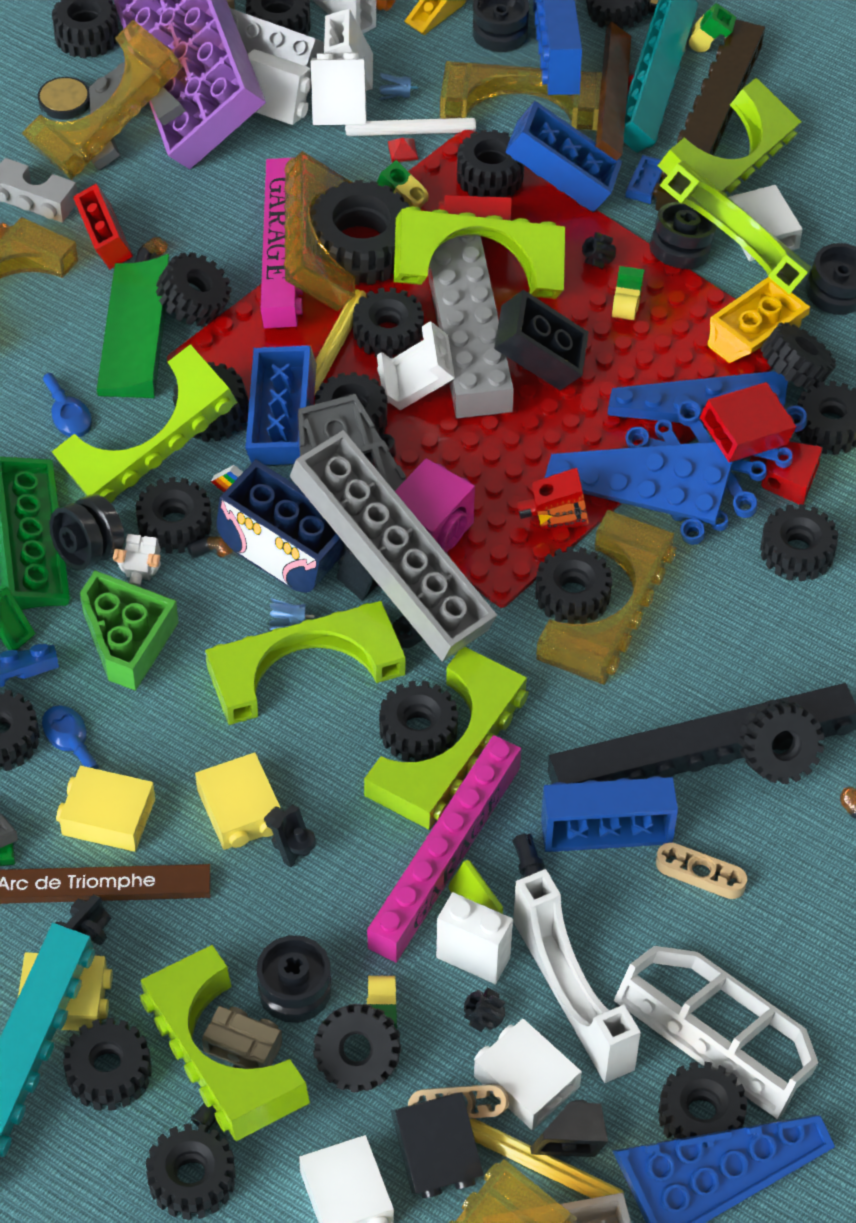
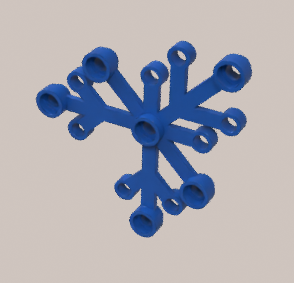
(740, 497)

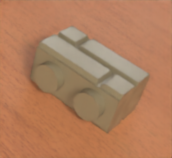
(242, 1039)

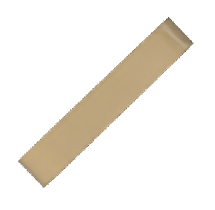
(707, 882)
(482, 1091)

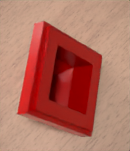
(402, 149)

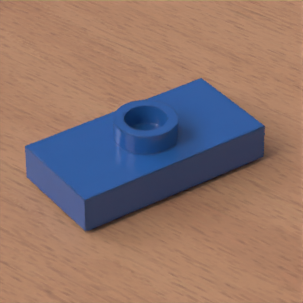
(644, 180)

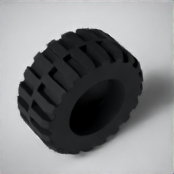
(359, 206)

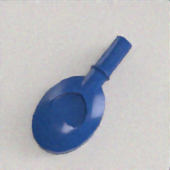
(68, 413)
(68, 733)

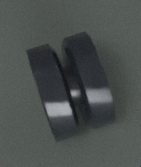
(500, 24)
(682, 236)
(833, 279)
(86, 531)
(294, 978)

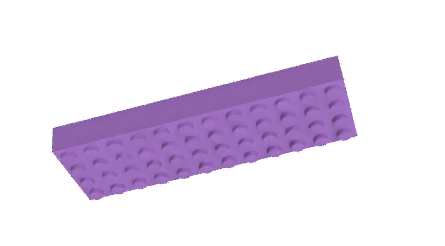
(216, 74)

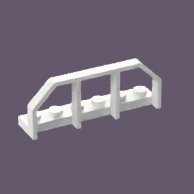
(706, 1044)

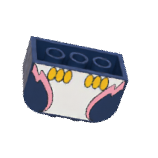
(277, 528)

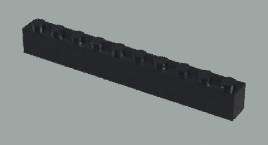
(694, 742)

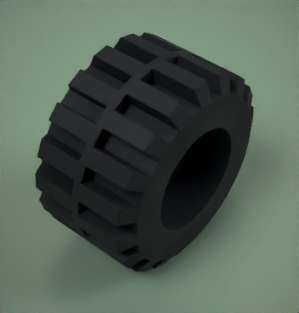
(285, 13)
(85, 26)
(485, 166)
(367, 391)
(232, 420)

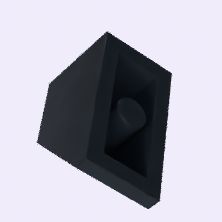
(574, 1132)

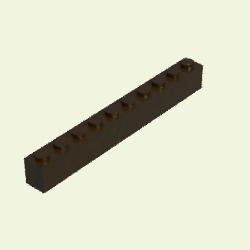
(725, 81)

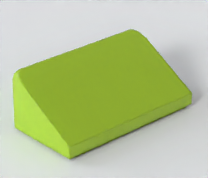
(470, 884)

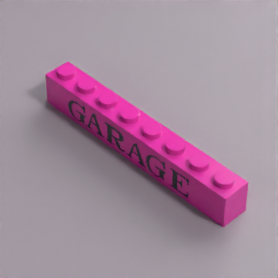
(278, 297)
(443, 849)

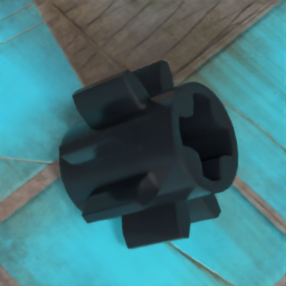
(599, 250)
(484, 1009)

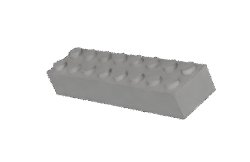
(470, 319)
(392, 545)

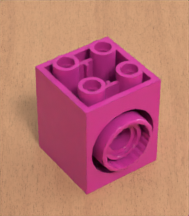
(439, 502)

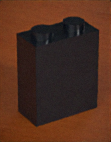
(437, 1145)

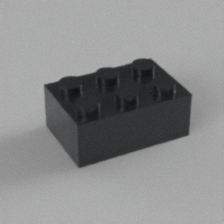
(541, 340)

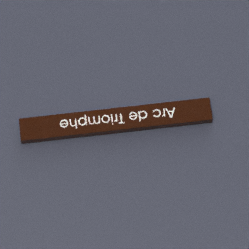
(105, 882)

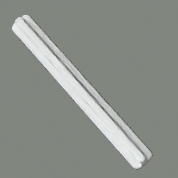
(416, 126)

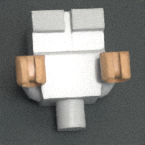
(139, 559)

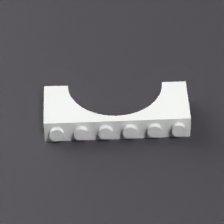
(606, 1034)

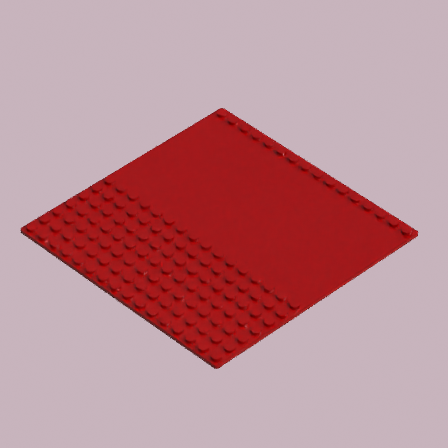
(513, 449)

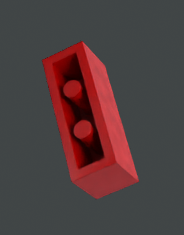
(102, 226)

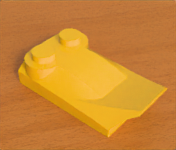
(752, 318)

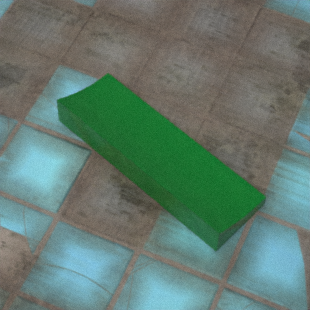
(133, 331)
(27, 553)

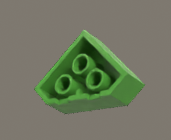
(126, 626)

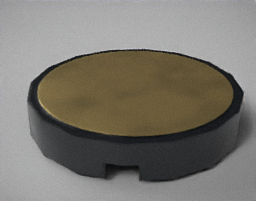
(64, 97)

